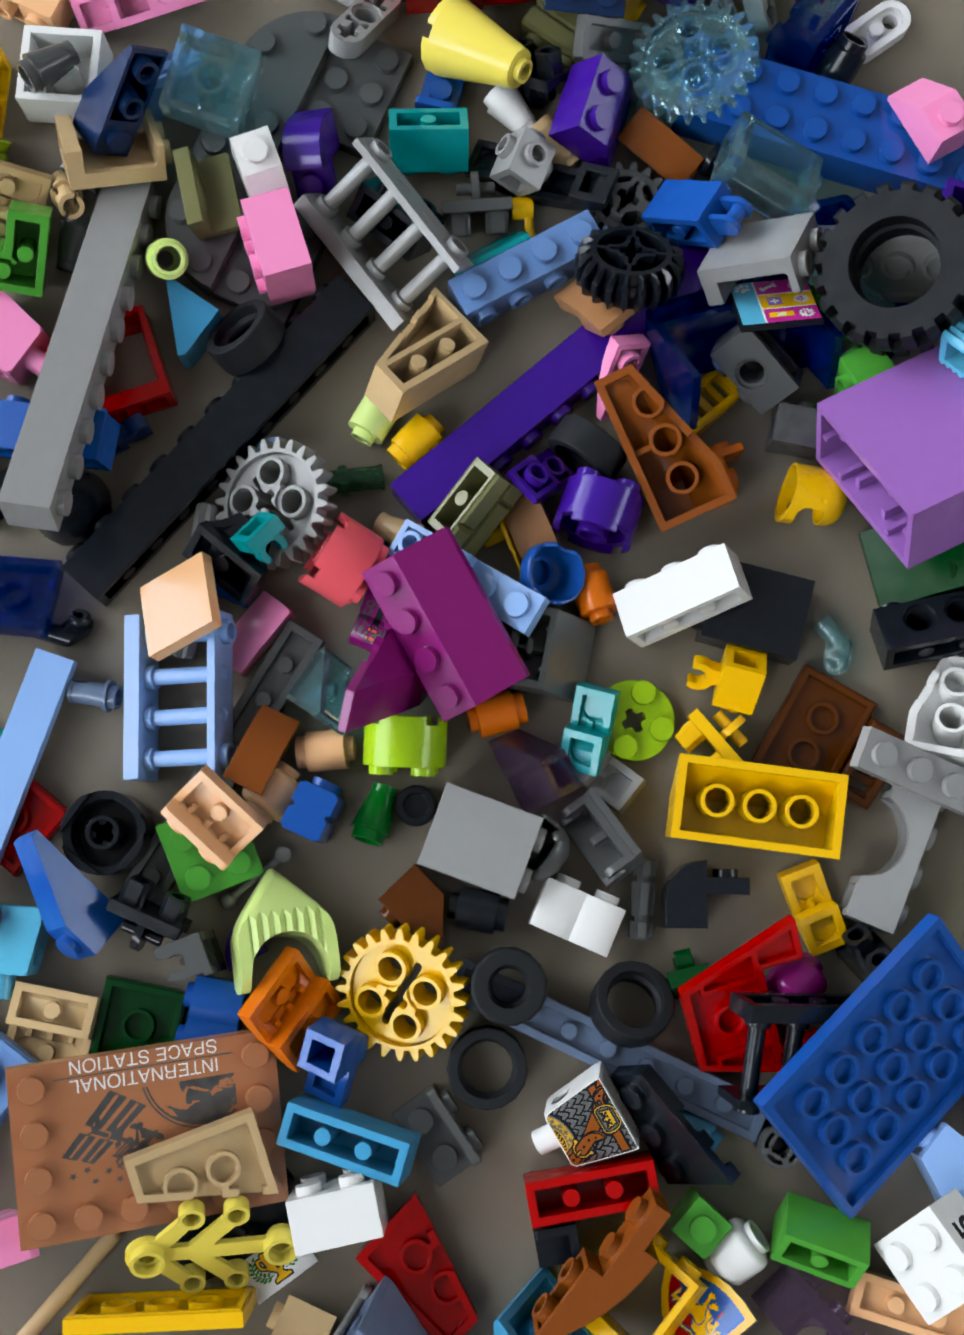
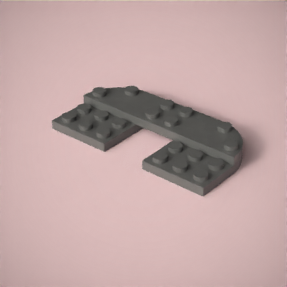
(295, 77)

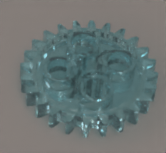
(694, 60)

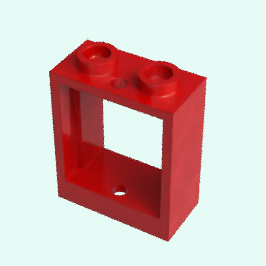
(150, 396)

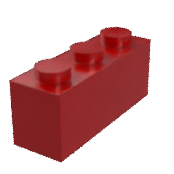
(588, 1190)

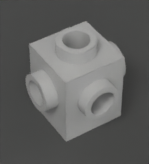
(523, 161)

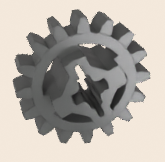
(629, 186)

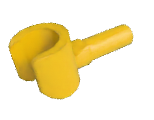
(524, 210)

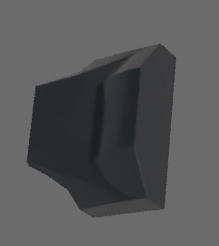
(233, 570)

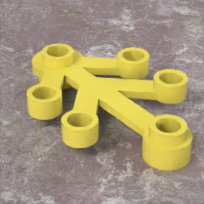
(159, 1253)

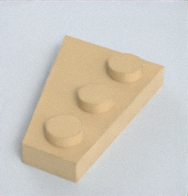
(206, 1161)

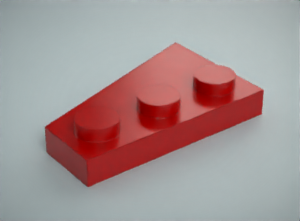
(421, 1270)

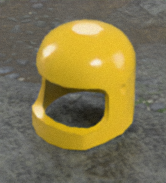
(809, 488)

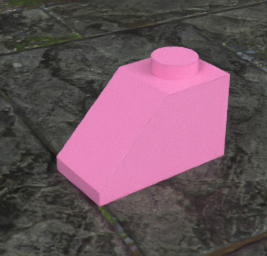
(931, 117)

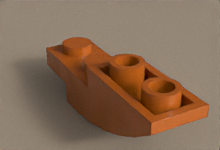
(594, 1283)

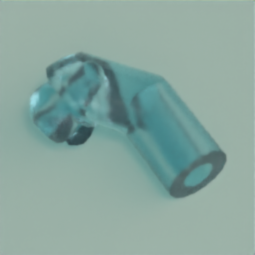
(837, 648)

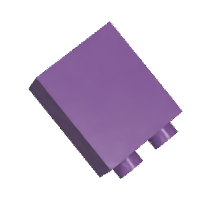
(901, 454)

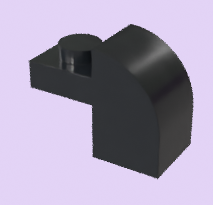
(686, 890)

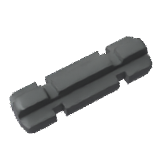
(642, 901)

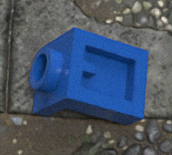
(440, 92)

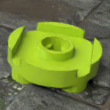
(656, 727)

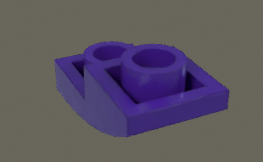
(540, 476)

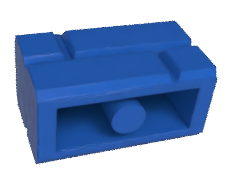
(314, 810)

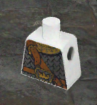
(587, 1120)

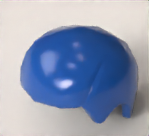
(553, 572)

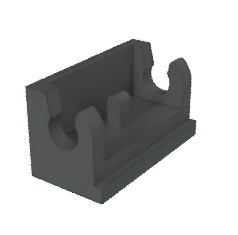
(601, 838)
(199, 954)

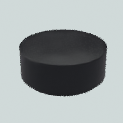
(415, 805)

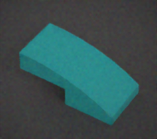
(590, 727)

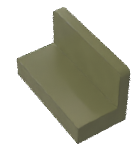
(208, 193)

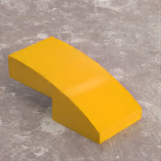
(812, 907)

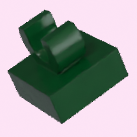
(684, 970)

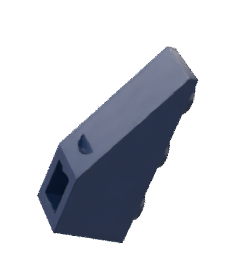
(118, 100)

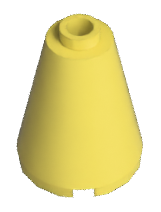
(473, 47)

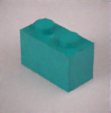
(429, 140)

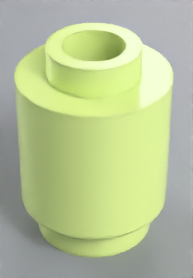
(179, 258)
(369, 424)

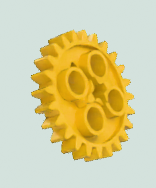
(435, 1014)

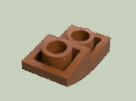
(660, 147)
(261, 749)

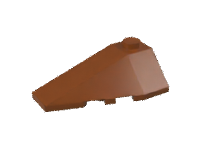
(668, 458)

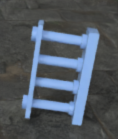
(142, 711)

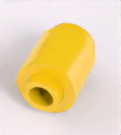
(415, 440)

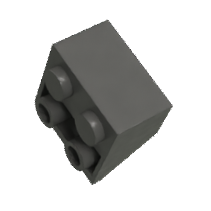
(554, 655)

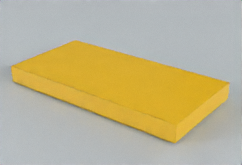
(160, 1311)

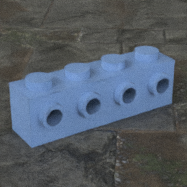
(520, 272)

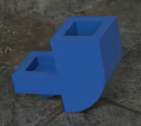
(331, 1058)

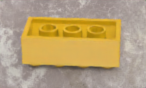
(757, 806)

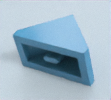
(192, 322)

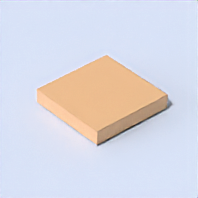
(180, 606)

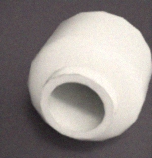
(739, 1253)

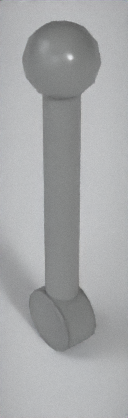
(229, 900)
(360, 1299)

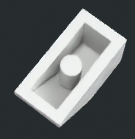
(258, 162)

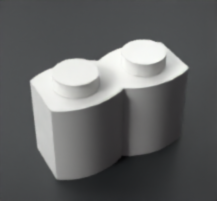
(577, 915)

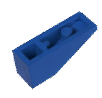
(66, 899)

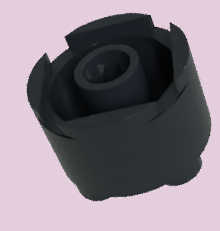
(84, 833)

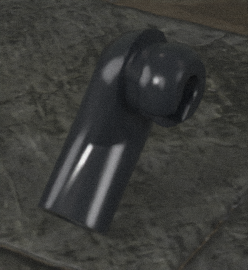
(72, 630)

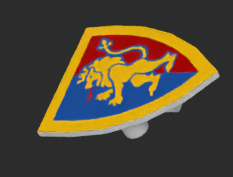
(716, 1313)

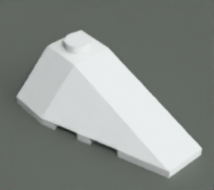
(938, 713)

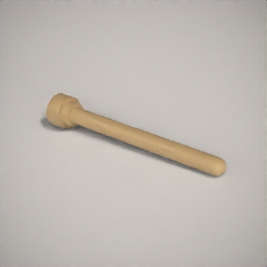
(70, 1284)

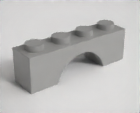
(881, 896)

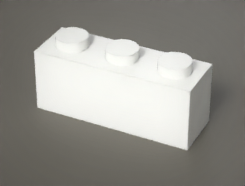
(682, 595)

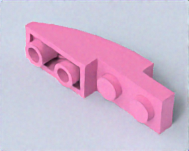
(116, 14)

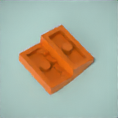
(288, 1003)

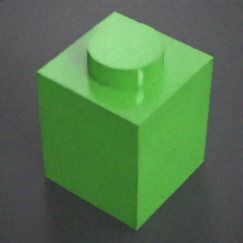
(698, 1223)

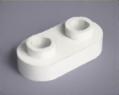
(872, 31)

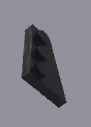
(676, 1146)

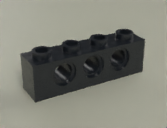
(903, 646)

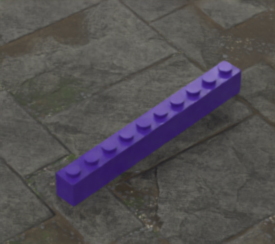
(522, 409)

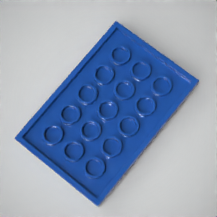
(876, 1070)

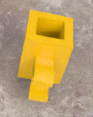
(734, 680)

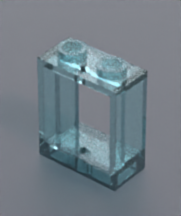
(768, 168)

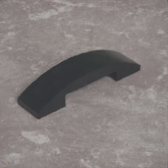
(565, 187)

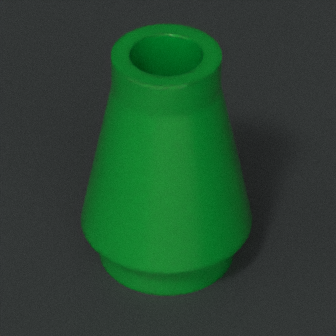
(374, 817)

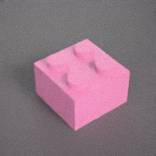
(276, 247)

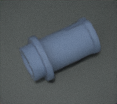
(97, 694)

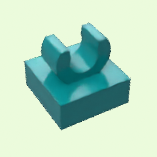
(258, 534)

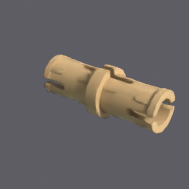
(64, 198)

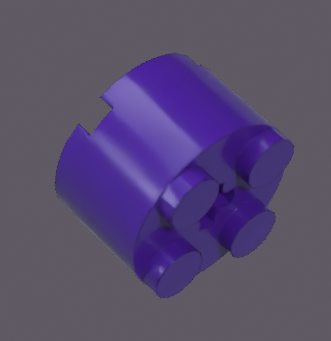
(599, 511)

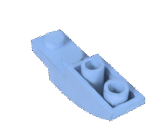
(512, 601)

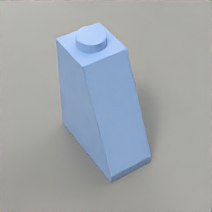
(941, 1160)

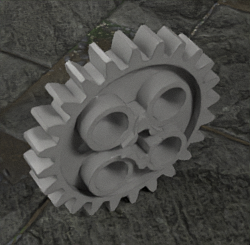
(299, 480)

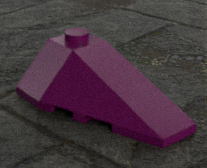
(381, 685)

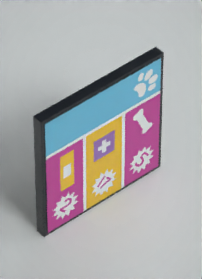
(774, 306)

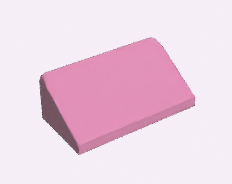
(258, 631)

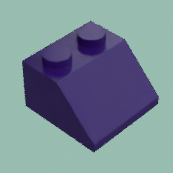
(592, 110)

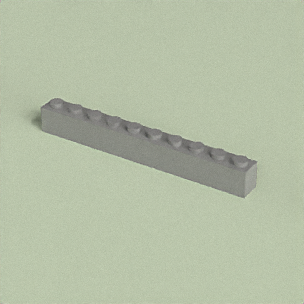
(79, 358)

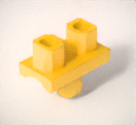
(700, 729)

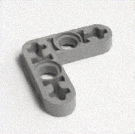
(378, 12)

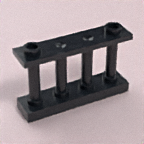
(761, 1011)

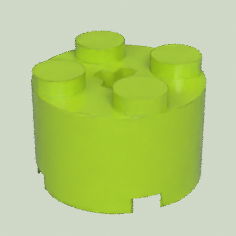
(405, 743)

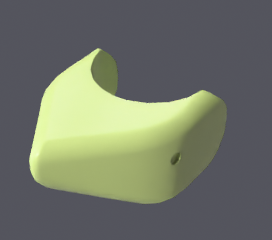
(282, 910)

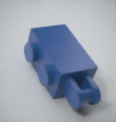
(696, 212)

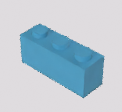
(349, 1139)

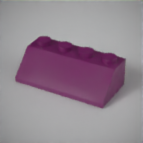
(446, 623)

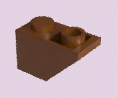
(417, 902)

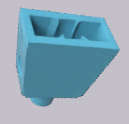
(21, 945)

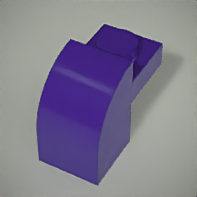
(308, 149)

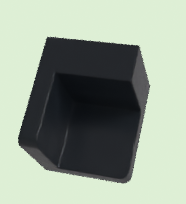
(556, 1243)

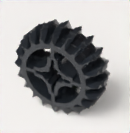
(629, 267)

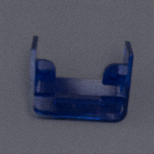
(685, 335)

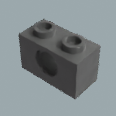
(762, 387)

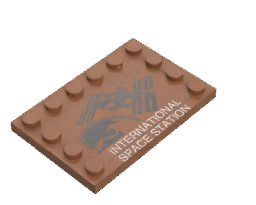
(89, 1110)

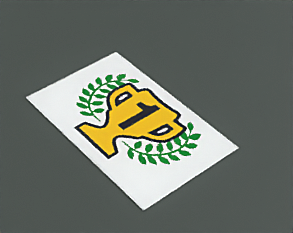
(271, 1278)

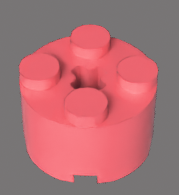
(341, 560)

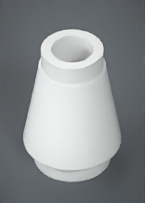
(509, 108)

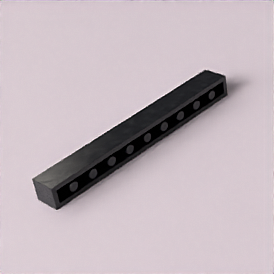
(203, 452)

